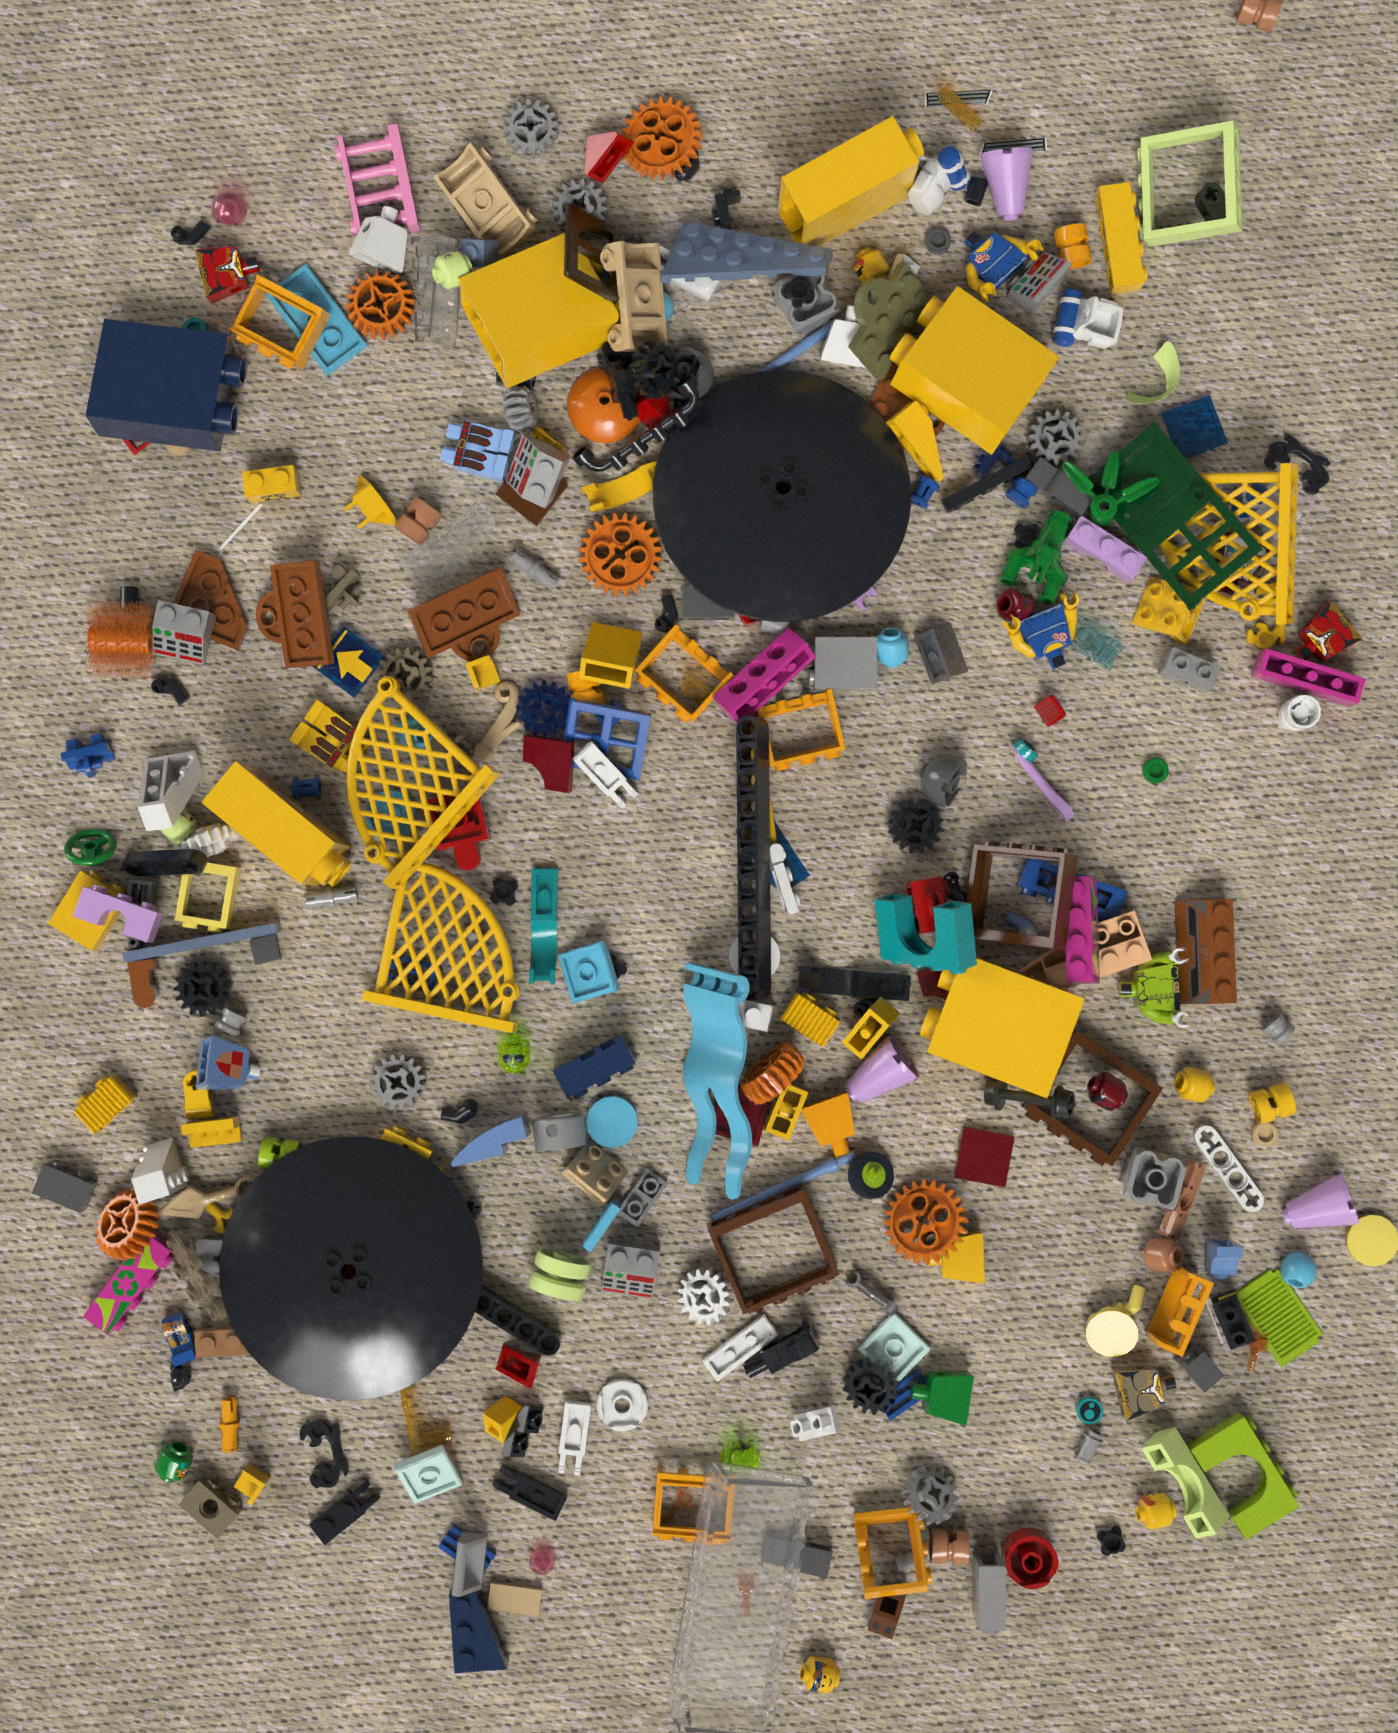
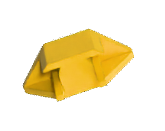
(371, 504)

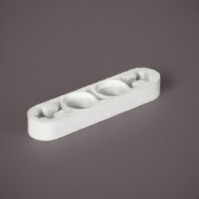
(1230, 1166)

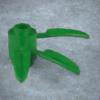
(1108, 482)

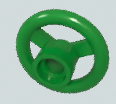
(90, 850)

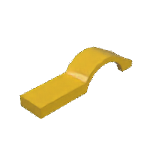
(621, 490)

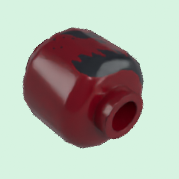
(1015, 602)
(1107, 1091)

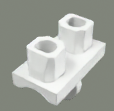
(815, 1424)

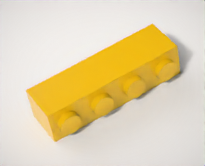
(1120, 237)

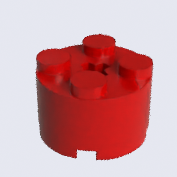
(1043, 1563)

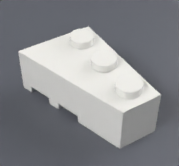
(167, 787)
(159, 1172)

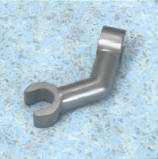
(873, 1294)

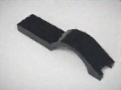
(853, 983)

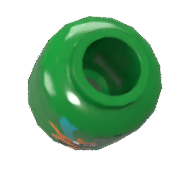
(173, 1461)

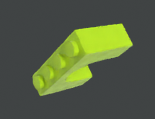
(1272, 1498)

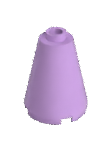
(1008, 179)
(882, 1071)
(1322, 1206)

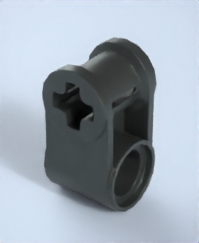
(1212, 208)

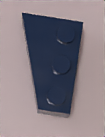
(595, 1067)
(474, 1635)

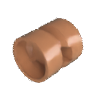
(1261, 12)
(418, 521)
(949, 1546)

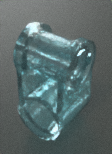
(1101, 650)

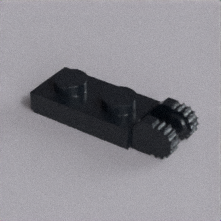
(532, 1493)
(342, 1514)

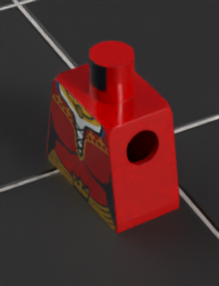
(224, 271)
(1326, 634)

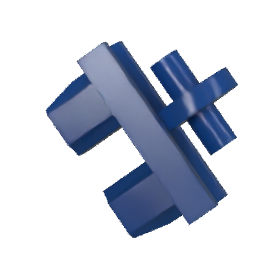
(87, 758)

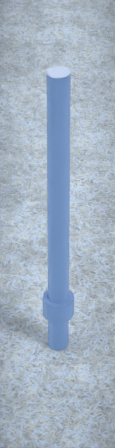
(804, 345)
(830, 1165)

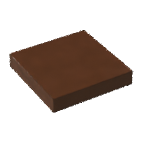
(527, 509)

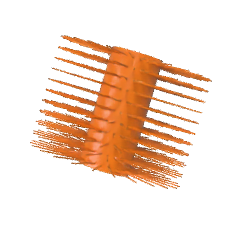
(120, 640)

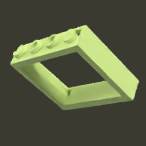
(1232, 170)

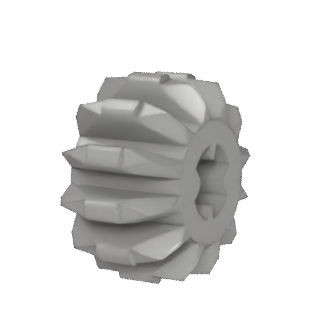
(520, 408)

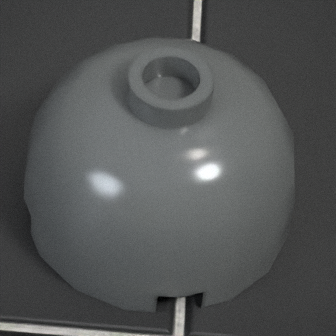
(694, 362)
(942, 778)

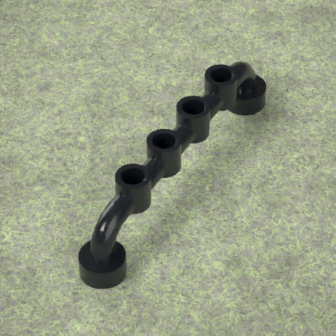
(657, 430)

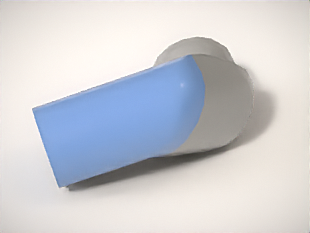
(1022, 924)

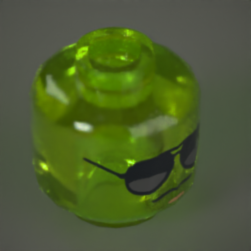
(513, 1054)
(740, 1454)

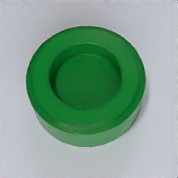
(1155, 770)

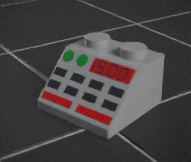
(1038, 282)
(537, 470)
(182, 632)
(630, 1269)

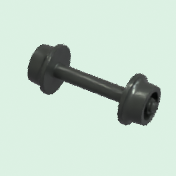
(1061, 1103)

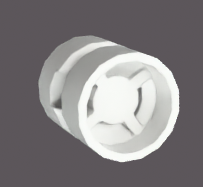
(1299, 713)

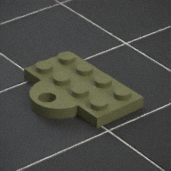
(886, 317)

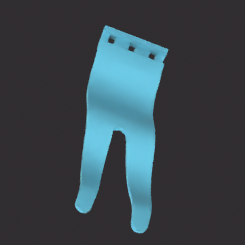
(716, 1063)

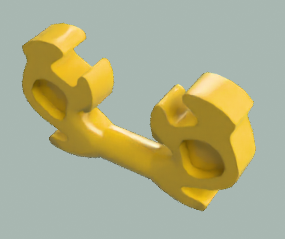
(1265, 638)

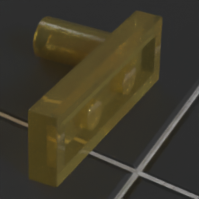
(425, 1439)

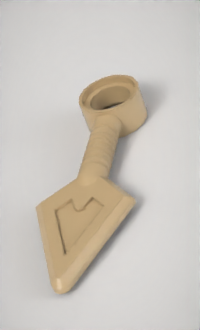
(192, 1202)

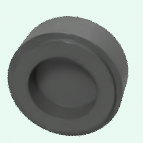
(937, 241)

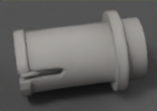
(1089, 1445)
(905, 1561)

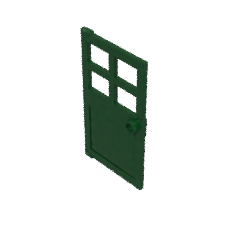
(1168, 507)

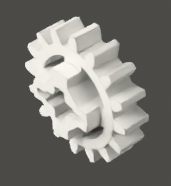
(211, 839)
(707, 1296)

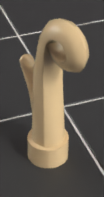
(501, 727)

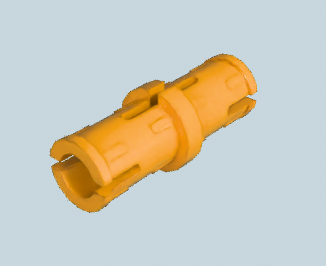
(229, 1424)

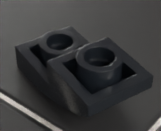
(526, 1422)

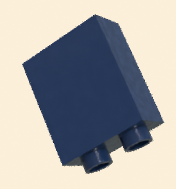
(165, 385)

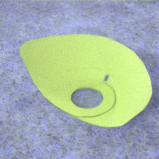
(1170, 364)

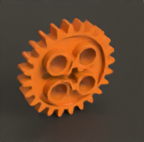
(662, 138)
(634, 572)
(946, 1232)

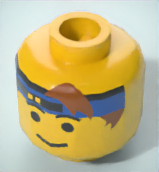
(820, 1674)

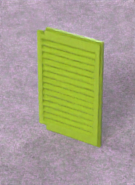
(1279, 1316)

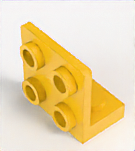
(1165, 611)

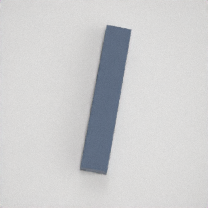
(201, 942)

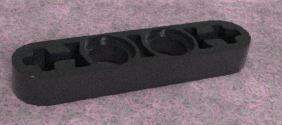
(987, 484)
(165, 862)

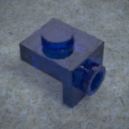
(985, 463)

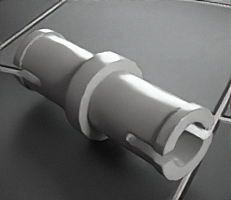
(534, 569)
(330, 897)

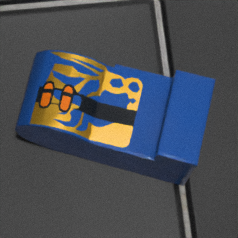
(180, 1338)

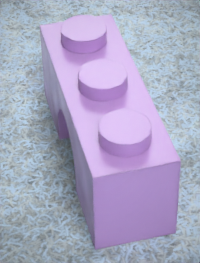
(1116, 555)
(140, 920)

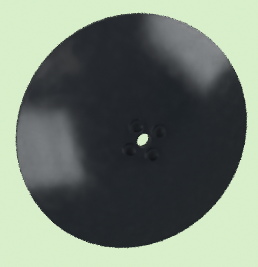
(772, 550)
(365, 1208)

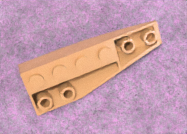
(1120, 948)

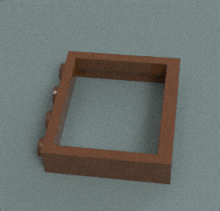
(979, 886)
(1077, 1141)
(757, 1211)

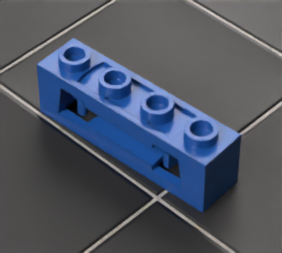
(1030, 876)

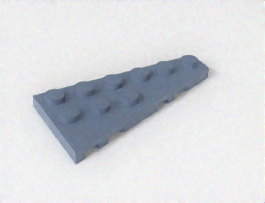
(739, 255)

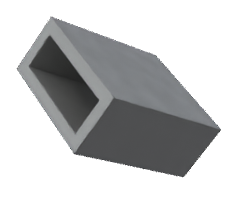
(844, 664)
(989, 1592)

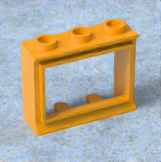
(309, 337)
(663, 694)
(808, 756)
(1172, 1307)
(681, 1479)
(919, 1551)

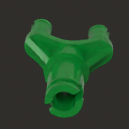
(1042, 557)

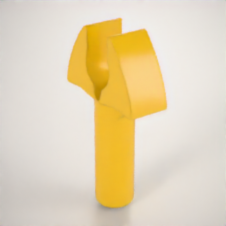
(219, 1214)

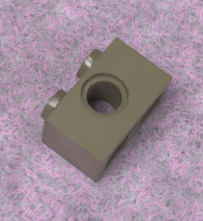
(212, 1520)

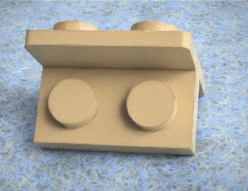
(595, 1173)

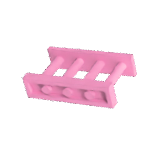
(397, 167)

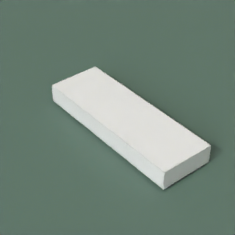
(740, 1347)

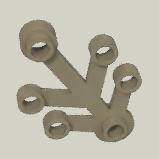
(190, 1265)

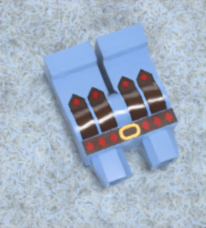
(479, 450)

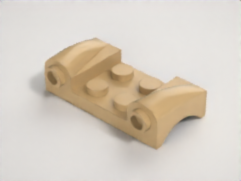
(485, 200)
(639, 294)

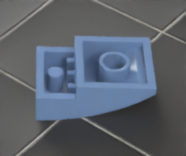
(494, 1140)

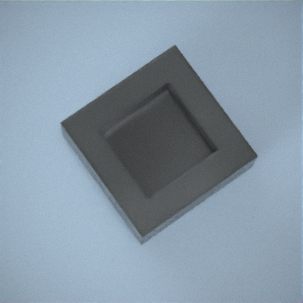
(265, 949)

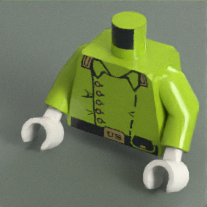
(1157, 988)

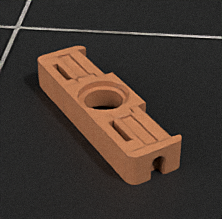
(1175, 1219)

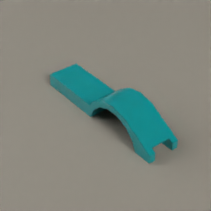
(543, 925)

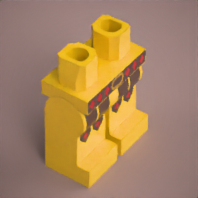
(330, 748)

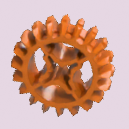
(389, 301)
(772, 1073)
(126, 1225)

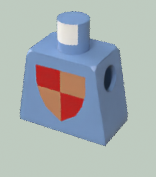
(224, 1065)

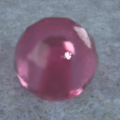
(229, 208)

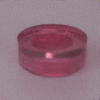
(542, 1560)

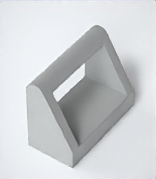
(469, 1563)

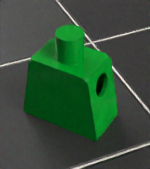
(945, 1394)

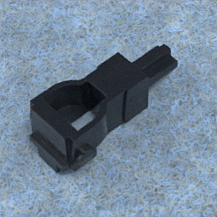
(620, 381)
(785, 1350)

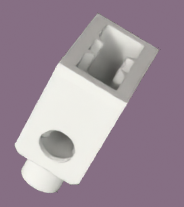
(381, 242)
(838, 339)
(756, 1014)

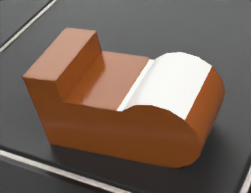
(142, 982)

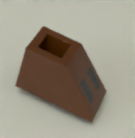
(886, 1614)

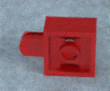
(465, 835)
(925, 896)

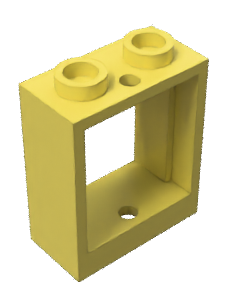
(229, 900)

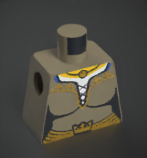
(1140, 1389)

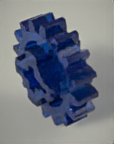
(534, 712)

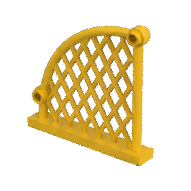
(1287, 482)
(479, 782)
(382, 993)

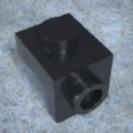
(721, 214)

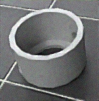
(559, 1131)

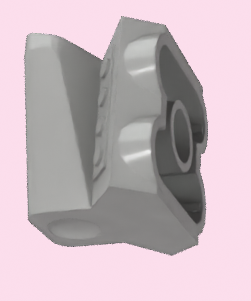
(814, 312)
(1153, 1177)

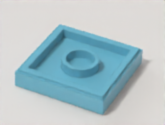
(588, 972)
(602, 1224)

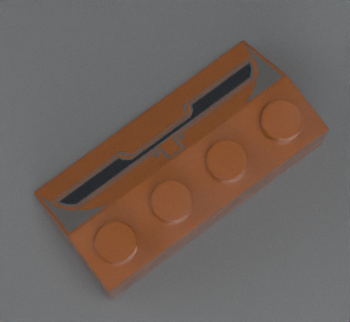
(1208, 935)

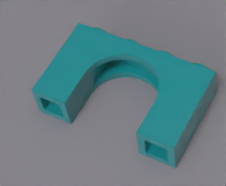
(902, 944)

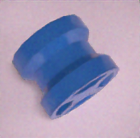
(1021, 492)

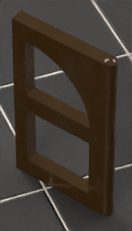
(578, 222)

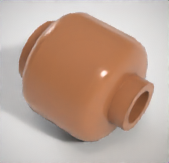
(1163, 1255)

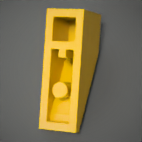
(917, 436)

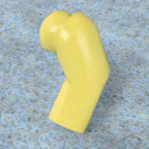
(1135, 1301)

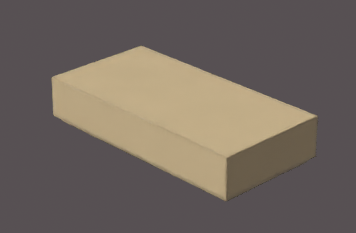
(514, 1598)

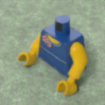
(996, 260)
(1046, 632)

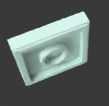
(896, 1345)
(428, 1474)

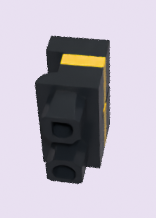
(1233, 1319)

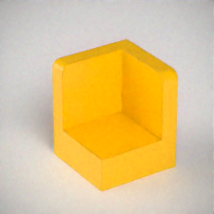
(483, 672)
(500, 1418)
(252, 1482)

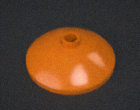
(590, 417)

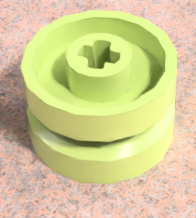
(560, 1274)

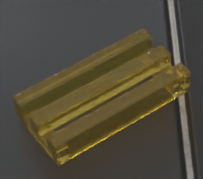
(959, 109)

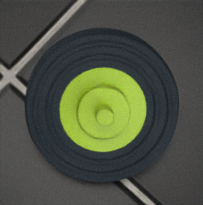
(870, 1175)

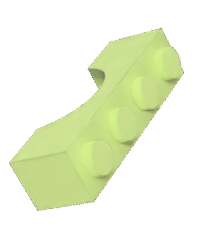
(1202, 1506)

